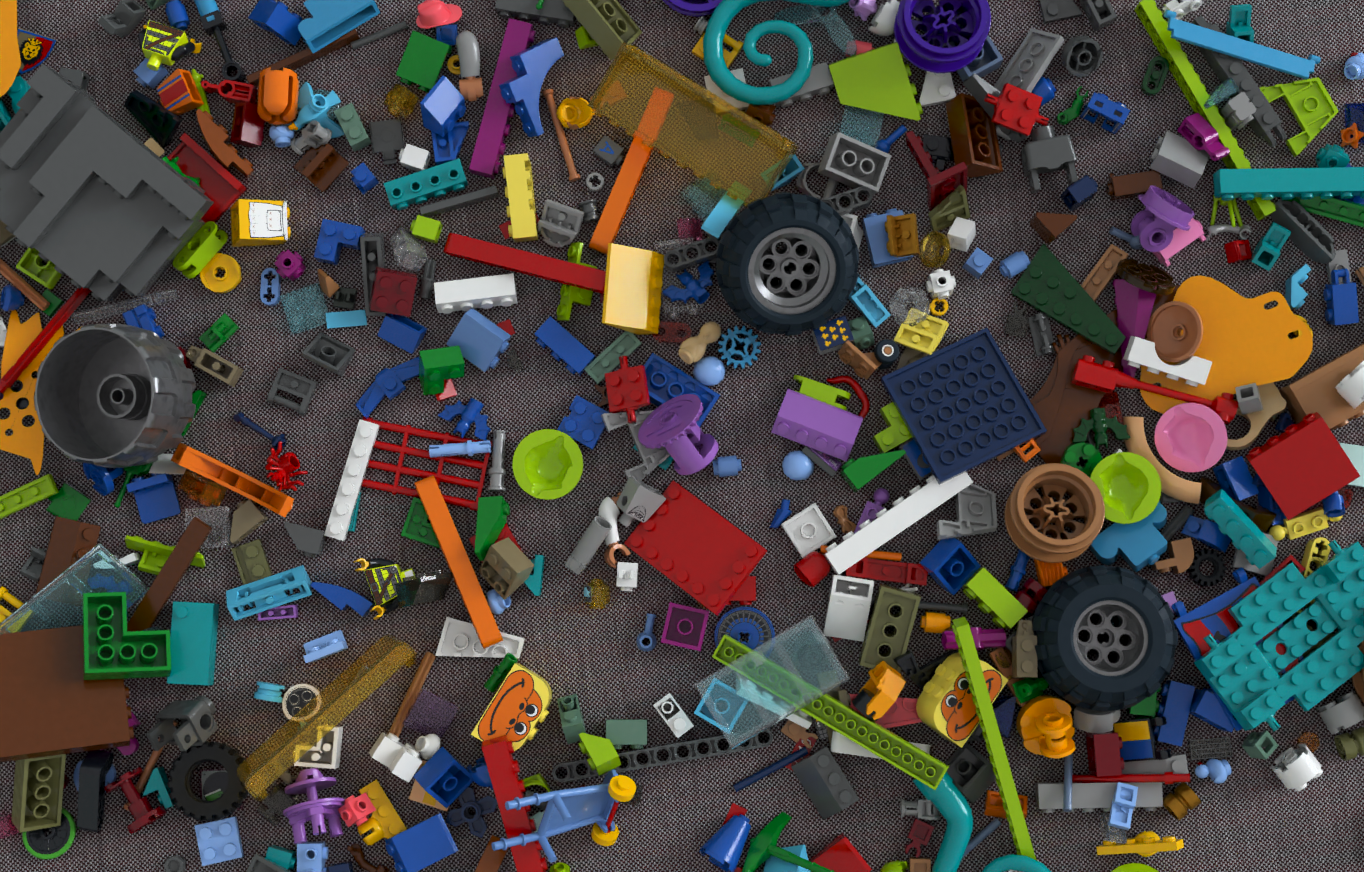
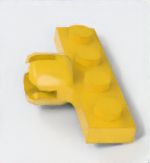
(383, 821)
(1144, 844)

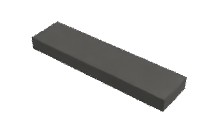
(459, 201)

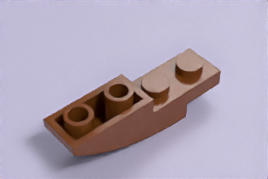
(216, 140)

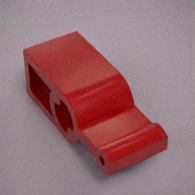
(240, 91)

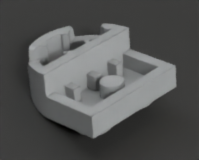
(559, 223)

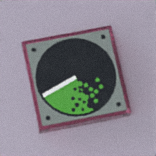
(213, 784)

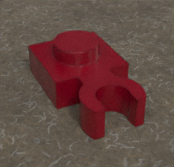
(920, 834)

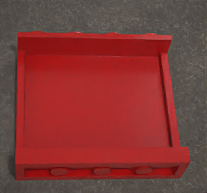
(214, 178)
(1302, 465)

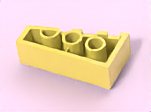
(521, 198)

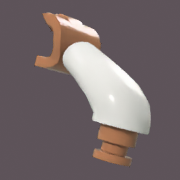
(610, 511)

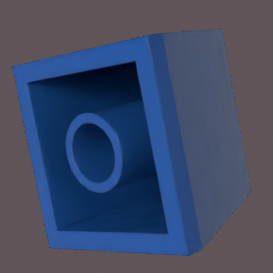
(421, 845)

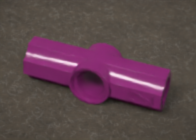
(982, 638)

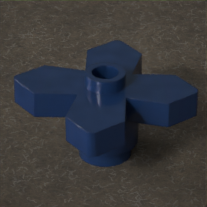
(475, 821)

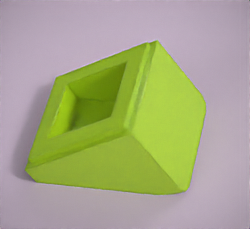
(584, 39)

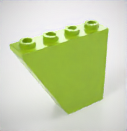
(877, 82)

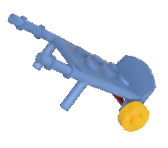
(574, 809)

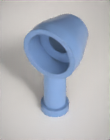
(647, 634)

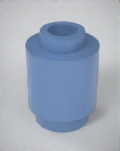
(1014, 264)
(726, 466)

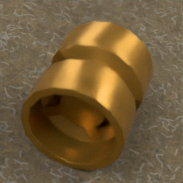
(1181, 801)

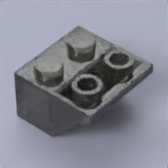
(423, 589)

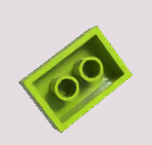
(994, 599)

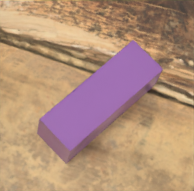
(279, 612)

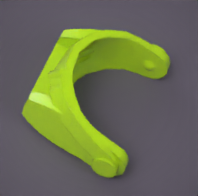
(536, 779)

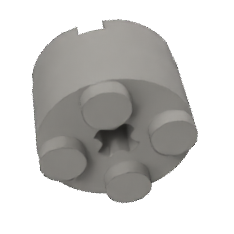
(1343, 713)

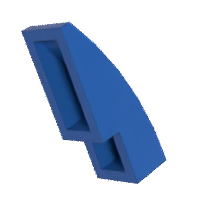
(344, 597)

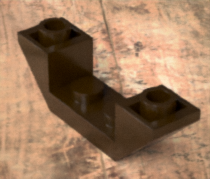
(1260, 516)

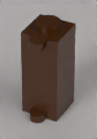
(1132, 184)

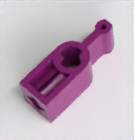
(1202, 136)

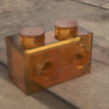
(202, 489)

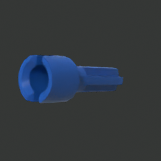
(1333, 505)

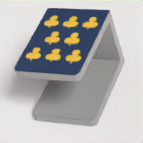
(832, 335)

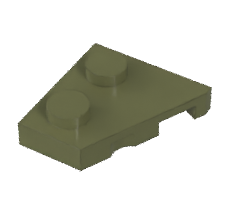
(951, 207)

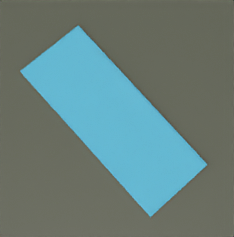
(346, 319)

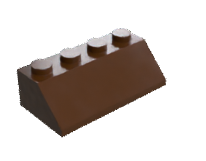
(973, 136)
(66, 545)

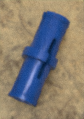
(1017, 571)

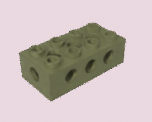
(880, 618)

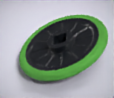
(52, 845)

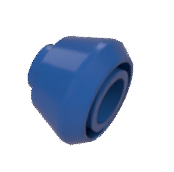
(11, 298)

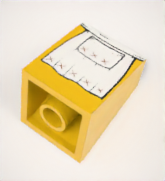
(259, 222)

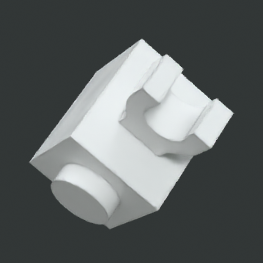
(627, 576)

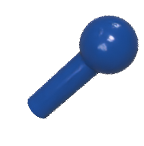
(884, 144)

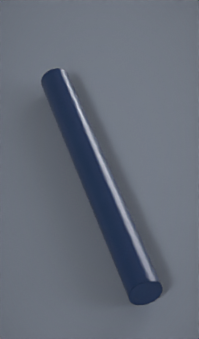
(770, 769)

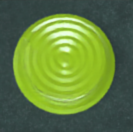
(547, 464)
(1127, 486)

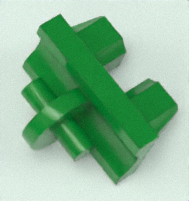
(219, 333)

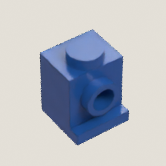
(363, 178)

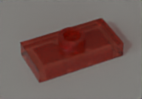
(1112, 407)

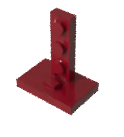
(938, 183)

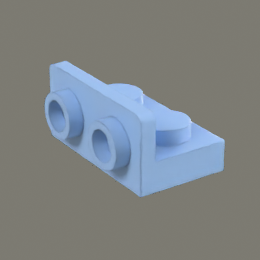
(324, 646)

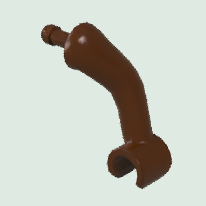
(358, 855)

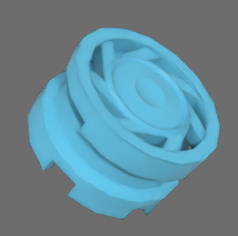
(269, 692)

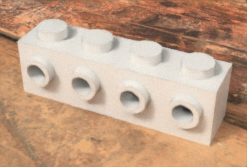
(475, 293)

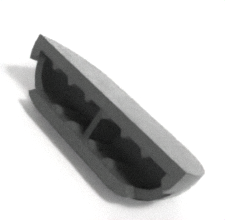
(1305, 231)

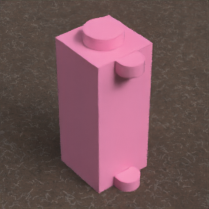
(1180, 240)

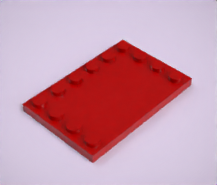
(696, 548)

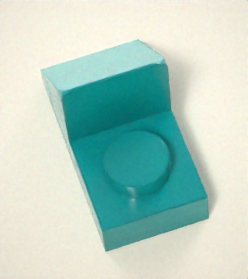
(534, 581)
(158, 782)

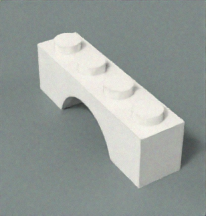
(1143, 352)

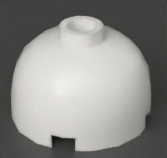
(884, 19)

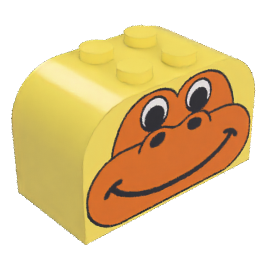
(948, 703)
(516, 708)

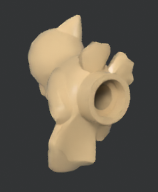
(694, 347)

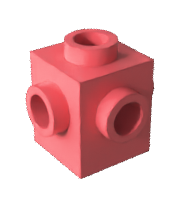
(356, 810)

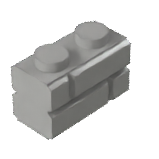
(1238, 112)

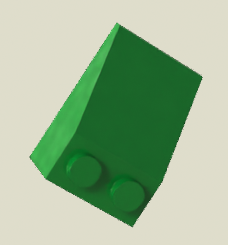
(864, 469)

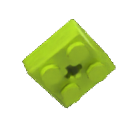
(32, 265)

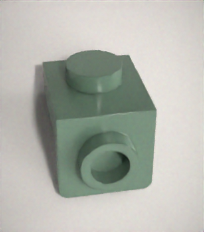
(861, 333)

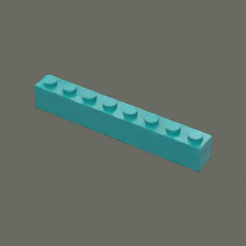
(1289, 183)

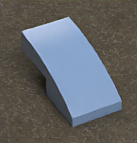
(1122, 806)

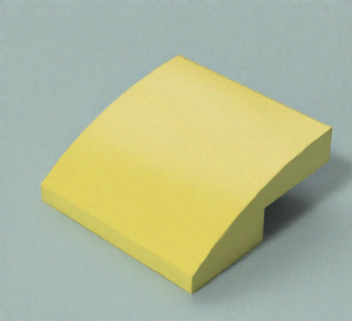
(923, 336)

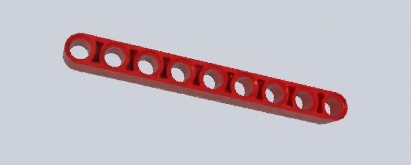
(525, 262)

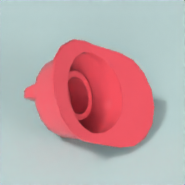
(437, 13)

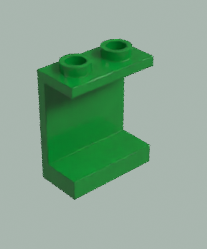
(422, 61)

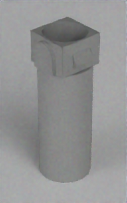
(588, 544)

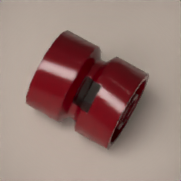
(1026, 600)

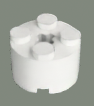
(1352, 386)
(1297, 767)

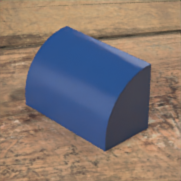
(402, 332)

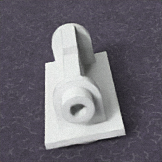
(1181, 8)

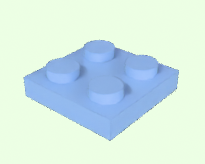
(219, 841)

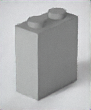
(1178, 159)

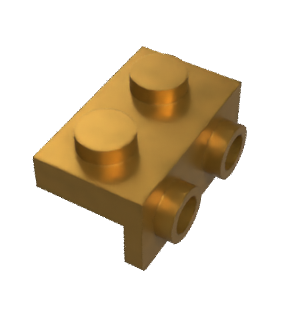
(902, 235)

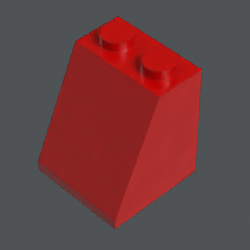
(841, 857)

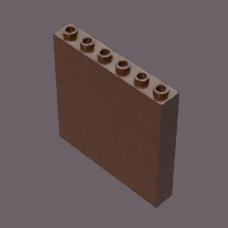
(49, 703)

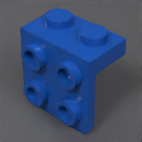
(155, 497)

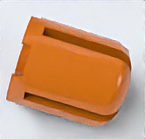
(278, 96)

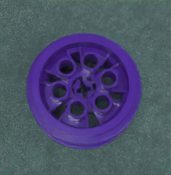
(936, 58)

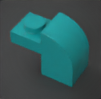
(1240, 22)
(1269, 246)

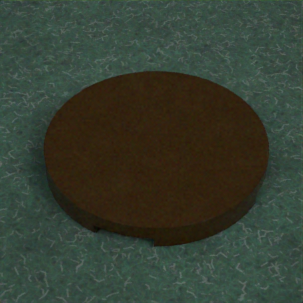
(1145, 277)

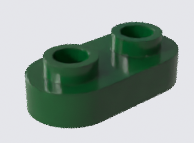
(1155, 77)

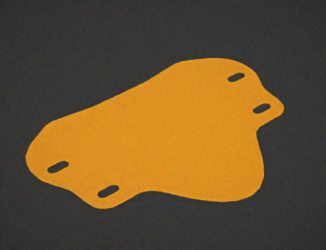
(1239, 339)

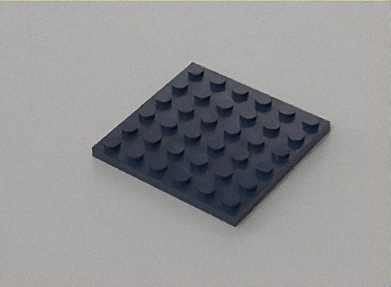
(963, 405)

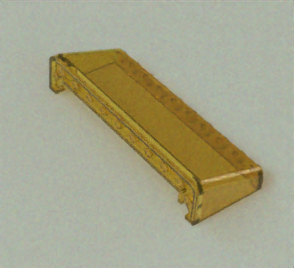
(691, 125)
(323, 714)

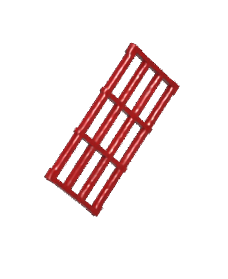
(439, 477)

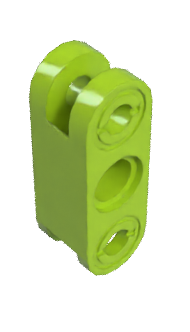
(200, 250)
(821, 391)

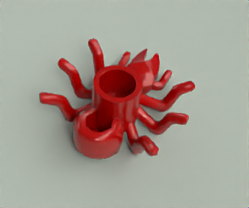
(284, 466)

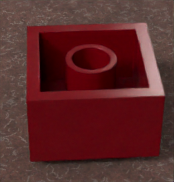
(393, 291)
(1104, 754)

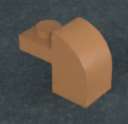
(1180, 554)

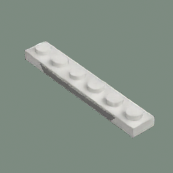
(352, 480)

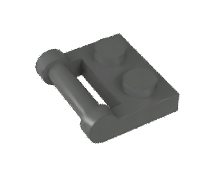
(294, 385)

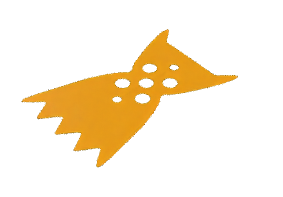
(24, 440)

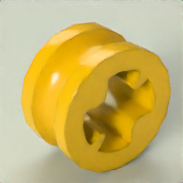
(945, 307)

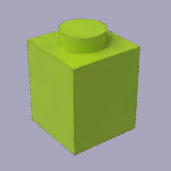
(426, 229)

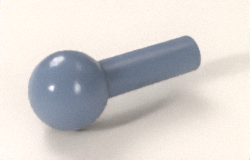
(1133, 240)

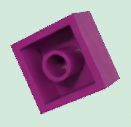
(685, 626)

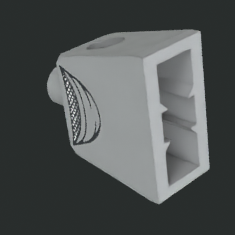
(638, 501)

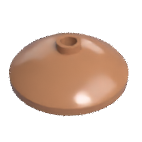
(1166, 329)

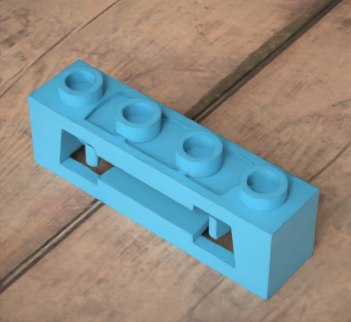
(268, 592)

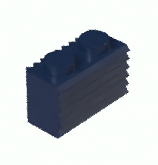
(1079, 192)

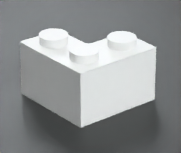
(325, 753)
(399, 758)

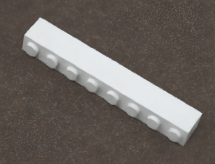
(893, 521)

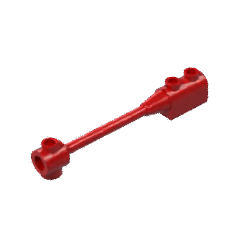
(1105, 378)

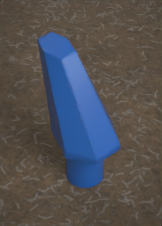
(781, 514)

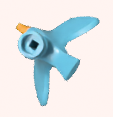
(316, 108)

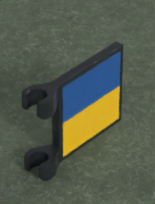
(1139, 739)

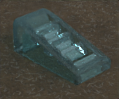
(1222, 92)

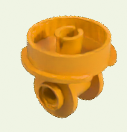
(1047, 727)

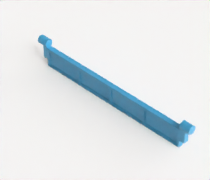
(1240, 48)

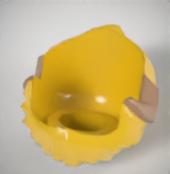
(574, 113)

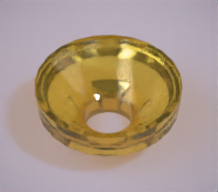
(930, 249)

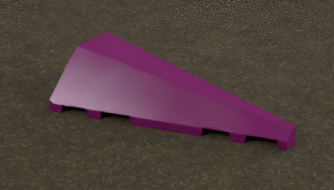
(1133, 313)

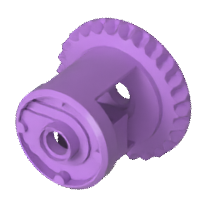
(676, 429)

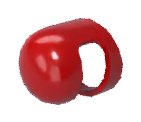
(812, 568)

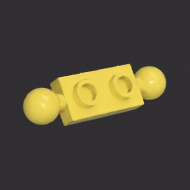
(1302, 524)

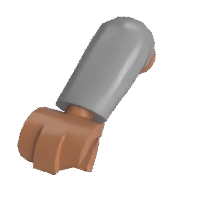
(469, 60)

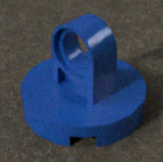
(102, 477)

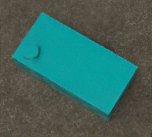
(193, 643)

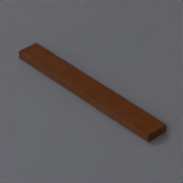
(169, 575)

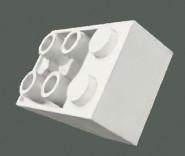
(848, 607)

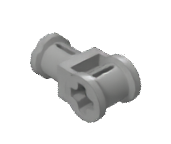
(311, 137)
(922, 809)

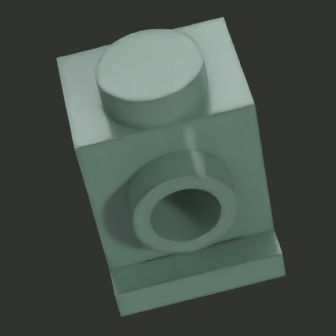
(1255, 741)

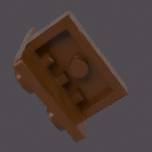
(321, 166)

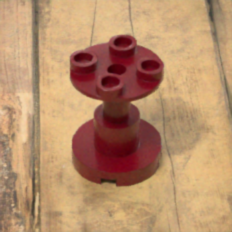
(140, 807)

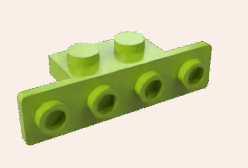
(572, 294)
(155, 554)

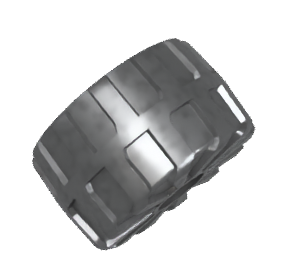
(114, 395)

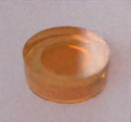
(1310, 739)

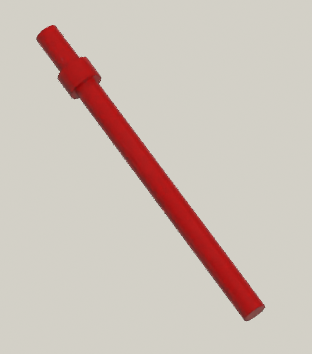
(1167, 777)

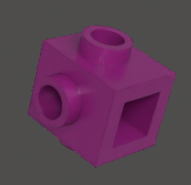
(296, 267)

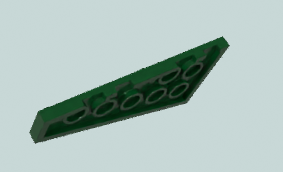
(1058, 295)

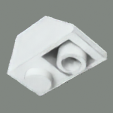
(673, 715)

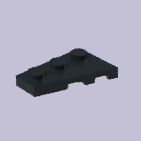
(153, 117)

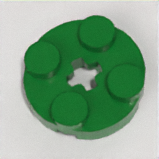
(1084, 450)

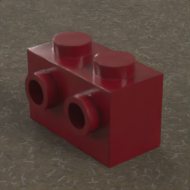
(247, 125)

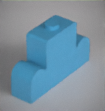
(333, 19)
(1136, 542)

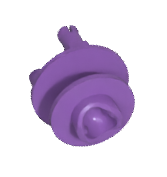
(315, 809)

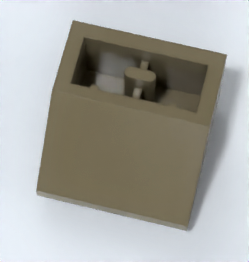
(505, 567)

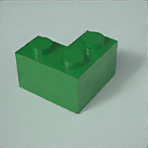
(439, 365)

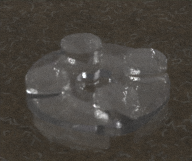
(905, 296)

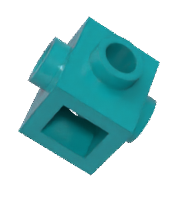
(1332, 157)

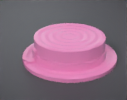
(1191, 437)

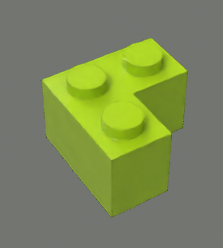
(895, 434)

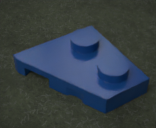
(449, 146)

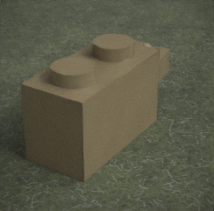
(215, 365)
(1023, 652)

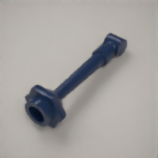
(247, 422)

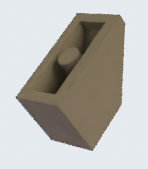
(246, 520)

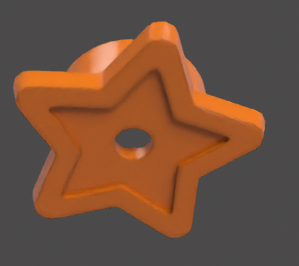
(1346, 133)

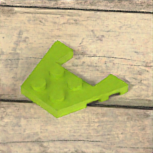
(1308, 104)

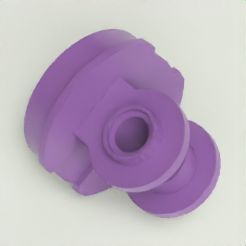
(1160, 218)

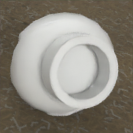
(428, 745)

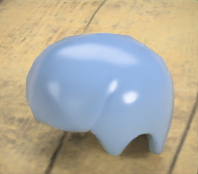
(709, 371)
(797, 465)

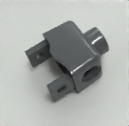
(1047, 155)
(195, 727)

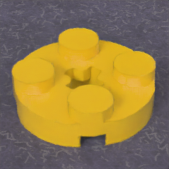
(231, 277)

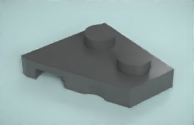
(1058, 10)

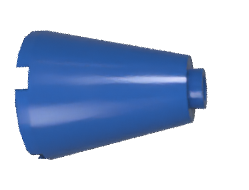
(727, 843)

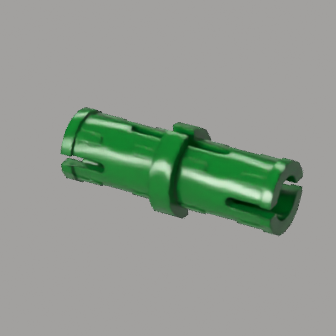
(500, 672)

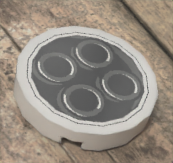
(297, 698)

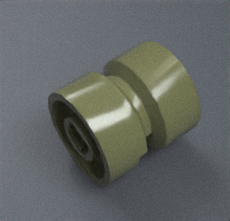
(1350, 744)

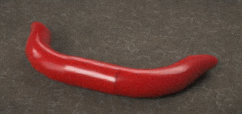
(857, 389)

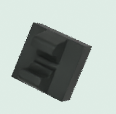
(345, 298)

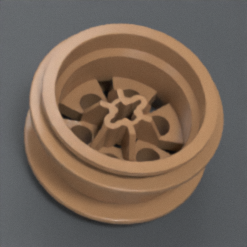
(1054, 481)

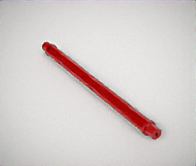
(43, 338)

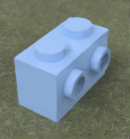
(312, 857)

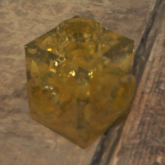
(400, 101)

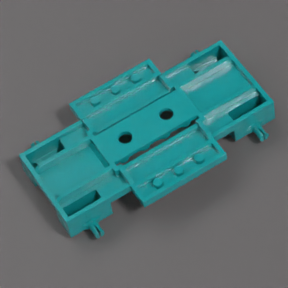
(1248, 674)

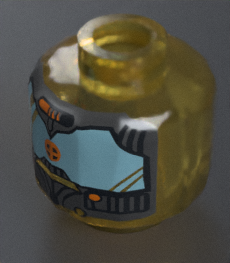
(596, 594)

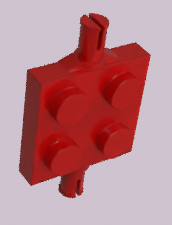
(1016, 109)
(627, 389)

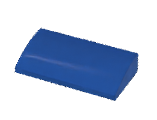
(667, 382)

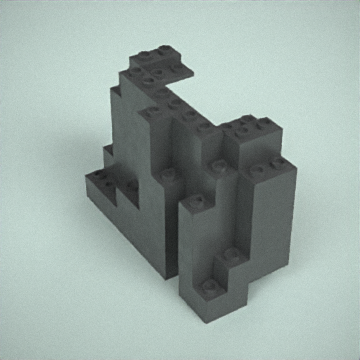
(92, 192)

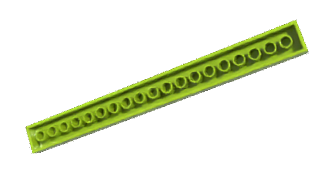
(1196, 93)
(857, 727)
(992, 737)

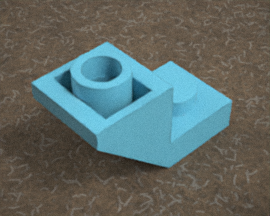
(1294, 292)

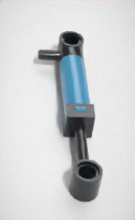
(213, 24)

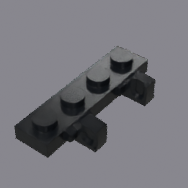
(941, 149)

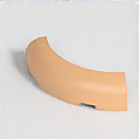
(1170, 483)

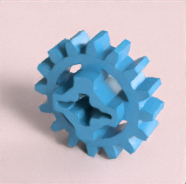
(747, 342)

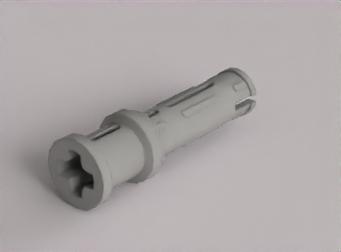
(497, 469)

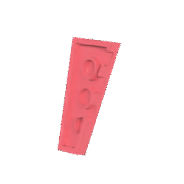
(899, 714)

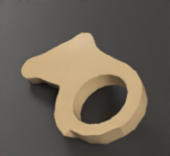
(1273, 405)

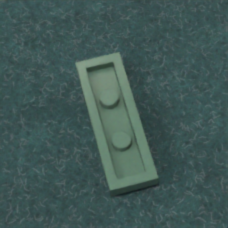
(609, 358)

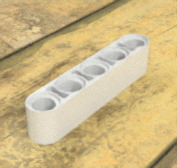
(843, 745)

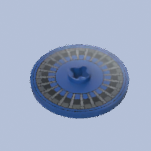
(745, 620)

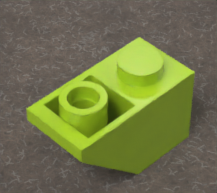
(600, 753)

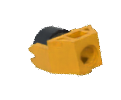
(879, 691)

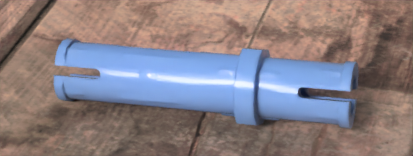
(455, 449)

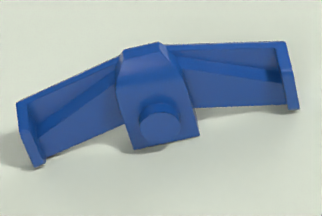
(387, 383)

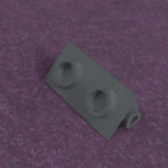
(1041, 334)

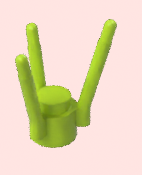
(1231, 205)

